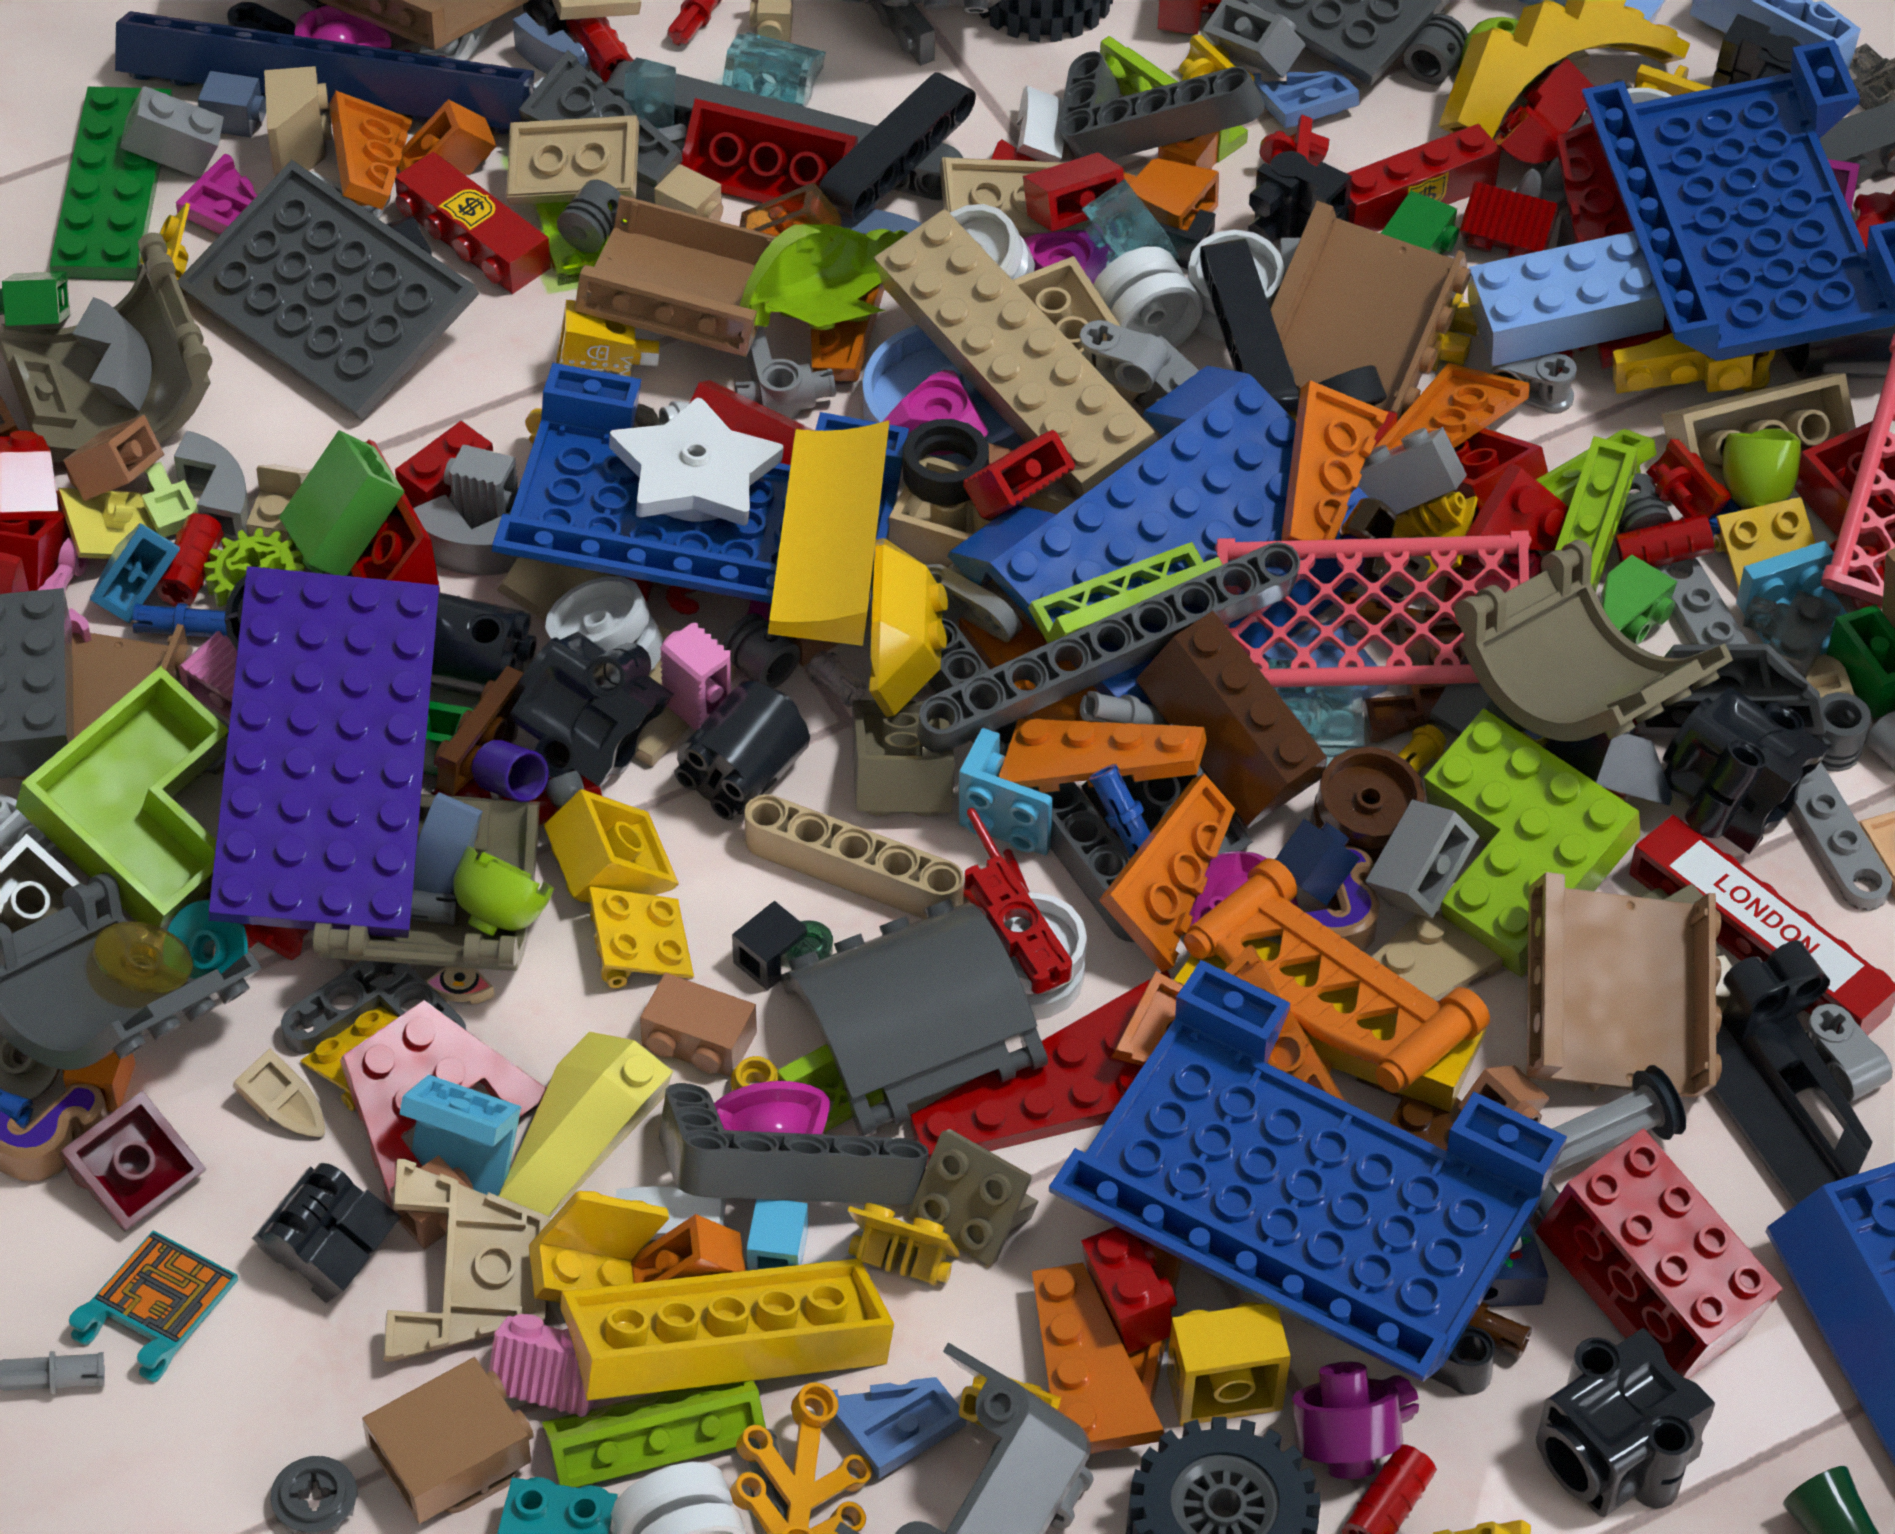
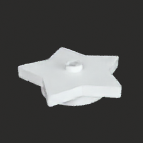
(695, 465)

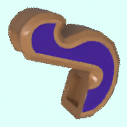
(1353, 906)
(35, 1150)

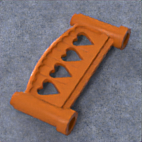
(1423, 1026)

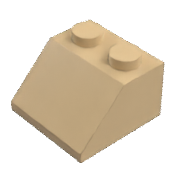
(295, 117)

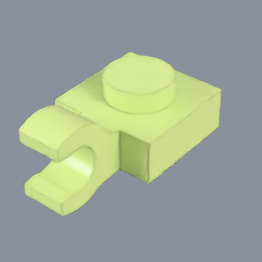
(167, 502)

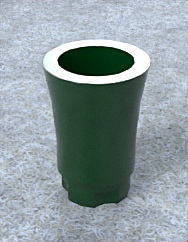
(1830, 1505)

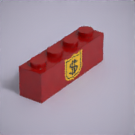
(1436, 169)
(472, 222)

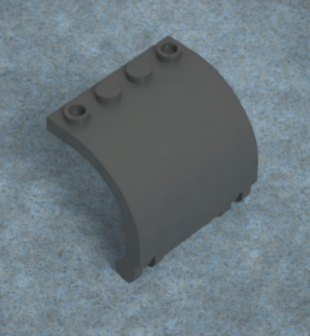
(67, 1010)
(918, 1010)

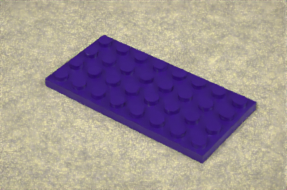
(325, 753)

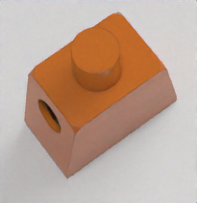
(1175, 191)

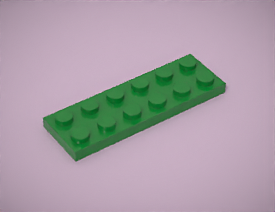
(106, 193)

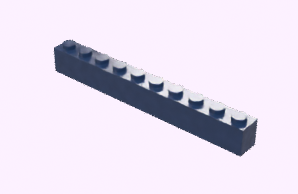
(387, 78)

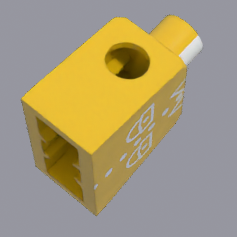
(602, 344)

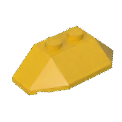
(905, 627)

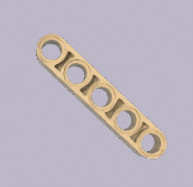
(850, 856)

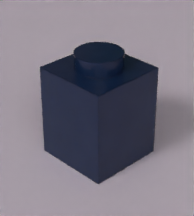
(1318, 859)

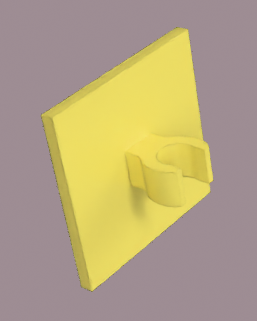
(102, 520)

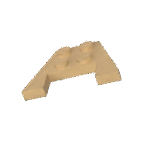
(483, 1264)

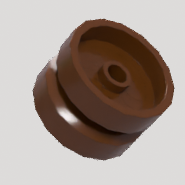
(1366, 796)

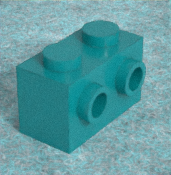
(550, 1508)

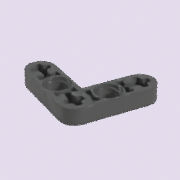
(355, 981)

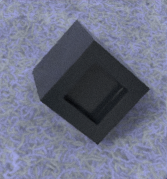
(1186, 241)
(763, 942)

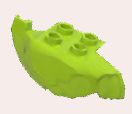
(815, 277)

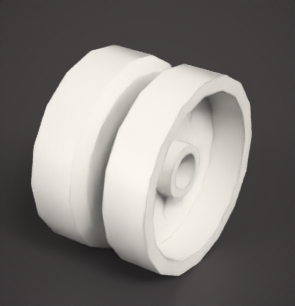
(998, 237)
(1267, 262)
(1150, 294)
(607, 613)
(1072, 935)
(678, 1501)

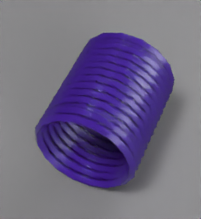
(493, 766)

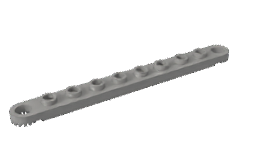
(1819, 805)

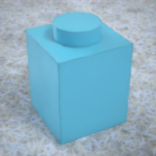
(777, 1234)

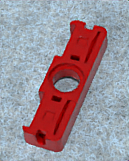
(1036, 948)

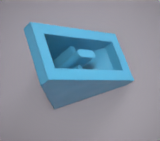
(133, 571)

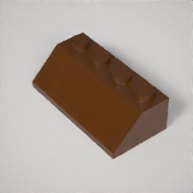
(1254, 741)

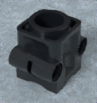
(585, 707)
(1740, 766)
(1623, 1425)

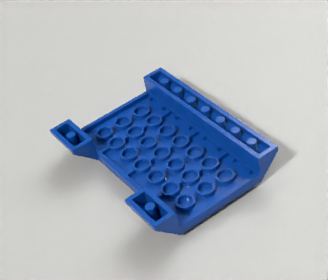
(1746, 209)
(1207, 478)
(582, 500)
(1305, 1190)

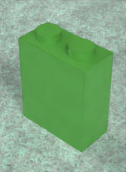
(341, 505)

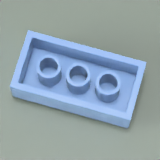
(1563, 298)

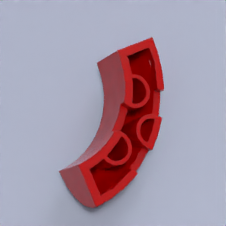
(1551, 110)

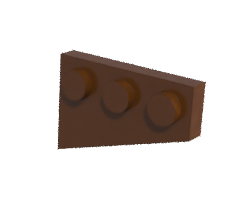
(476, 727)

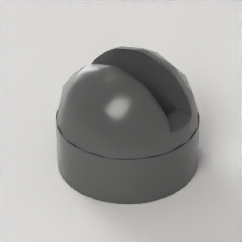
(563, 788)

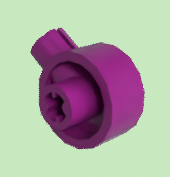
(1351, 1418)

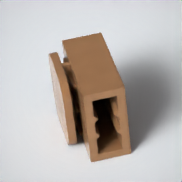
(450, 1441)

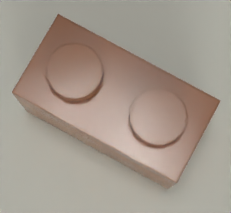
(113, 458)
(698, 1025)

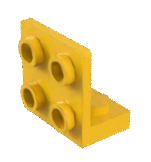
(591, 1243)

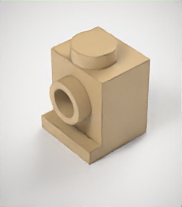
(772, 18)

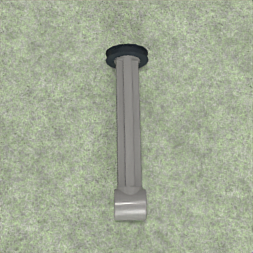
(1651, 1106)

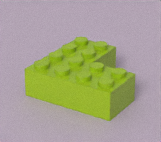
(113, 792)
(1535, 820)

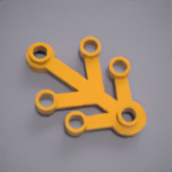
(798, 1487)

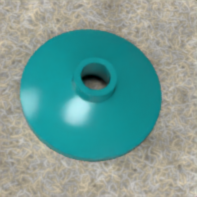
(201, 936)

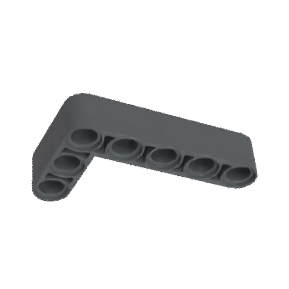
(1101, 122)
(782, 1165)

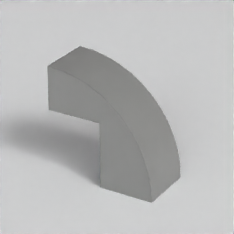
(126, 359)
(216, 472)
(459, 546)

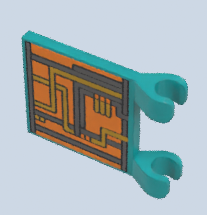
(159, 1294)

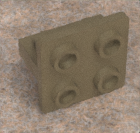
(973, 1196)

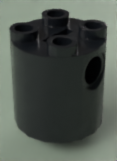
(1855, 355)
(478, 643)
(742, 747)

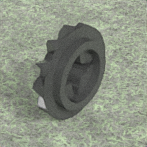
(295, 1483)

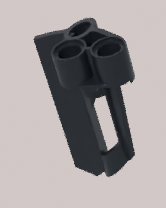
(1773, 1059)

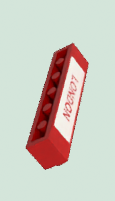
(1759, 919)

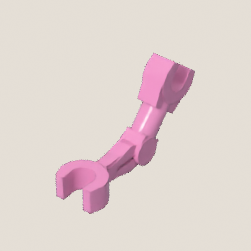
(69, 565)

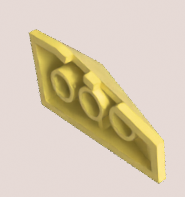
(583, 1116)

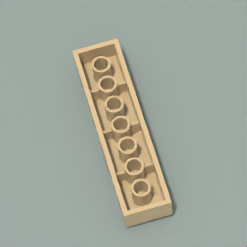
(1011, 349)

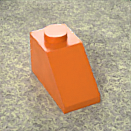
(454, 135)
(690, 1250)

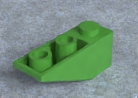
(1637, 598)

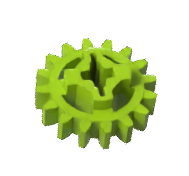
(231, 563)

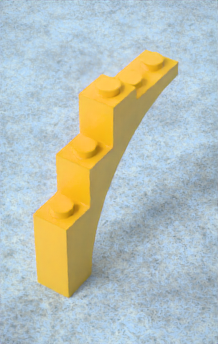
(1504, 63)
(1672, 363)

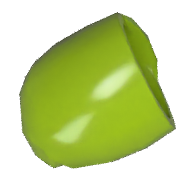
(1761, 466)

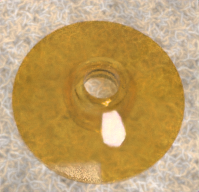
(143, 957)

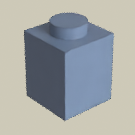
(236, 99)

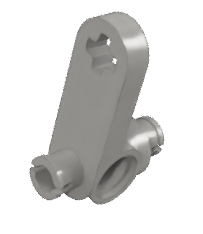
(781, 382)
(975, 604)

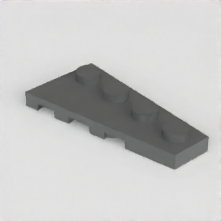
(578, 94)

